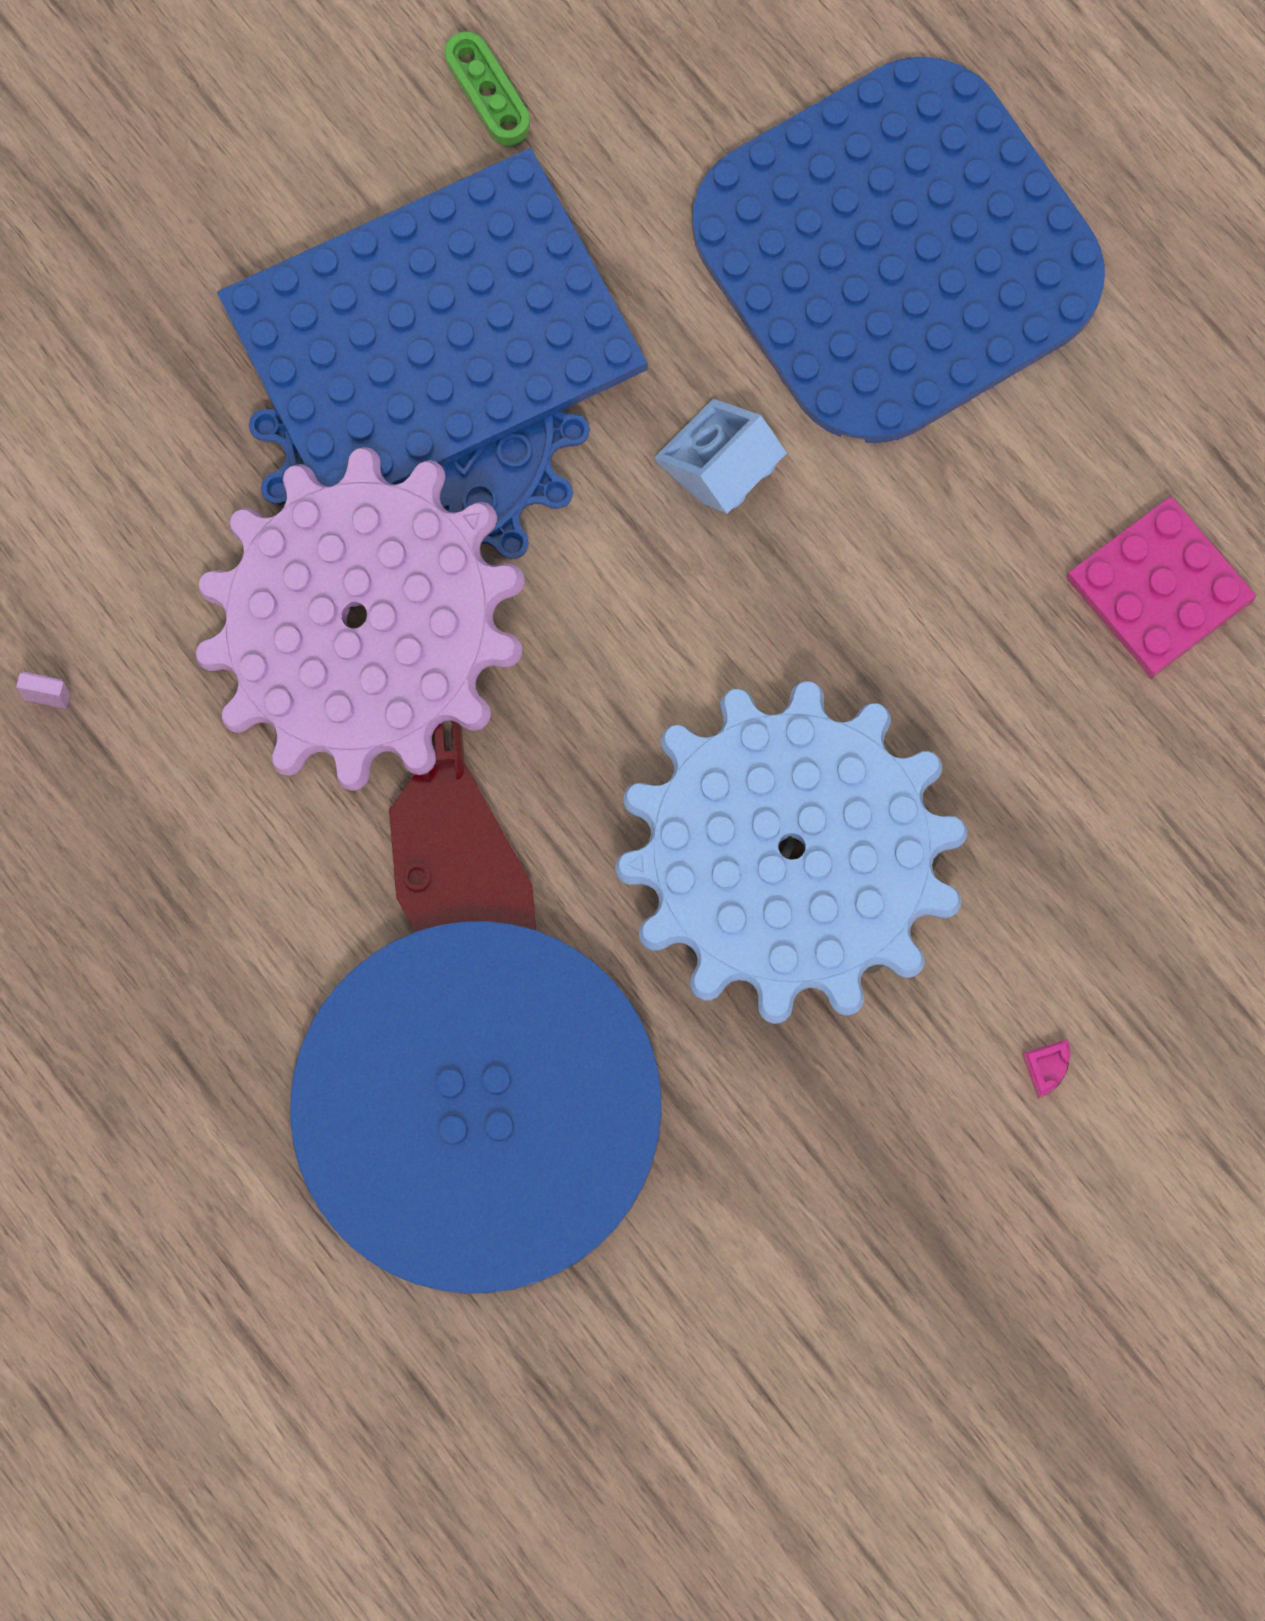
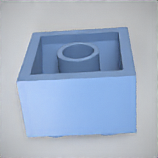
(722, 454)

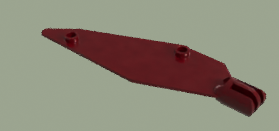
(451, 850)

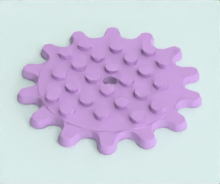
(423, 629)

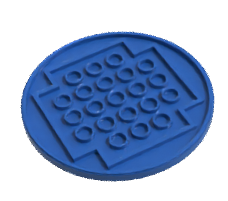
(475, 1107)

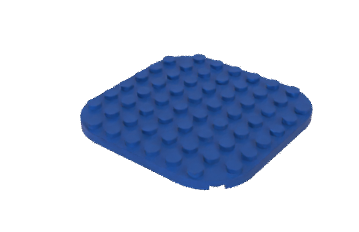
(897, 249)

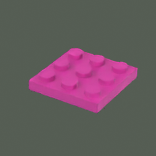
(1161, 587)

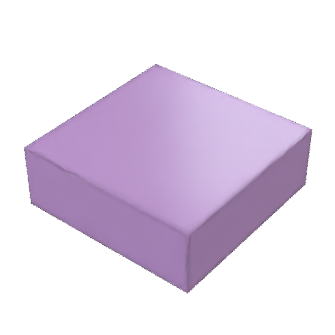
(43, 690)

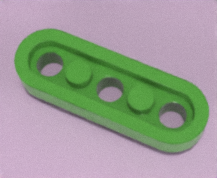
(483, 74)

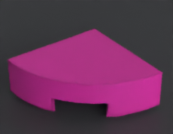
(1047, 1066)

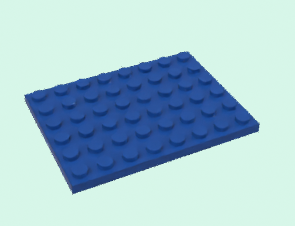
(434, 326)

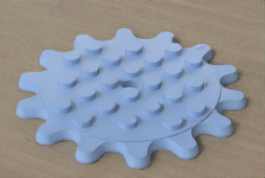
(778, 917)

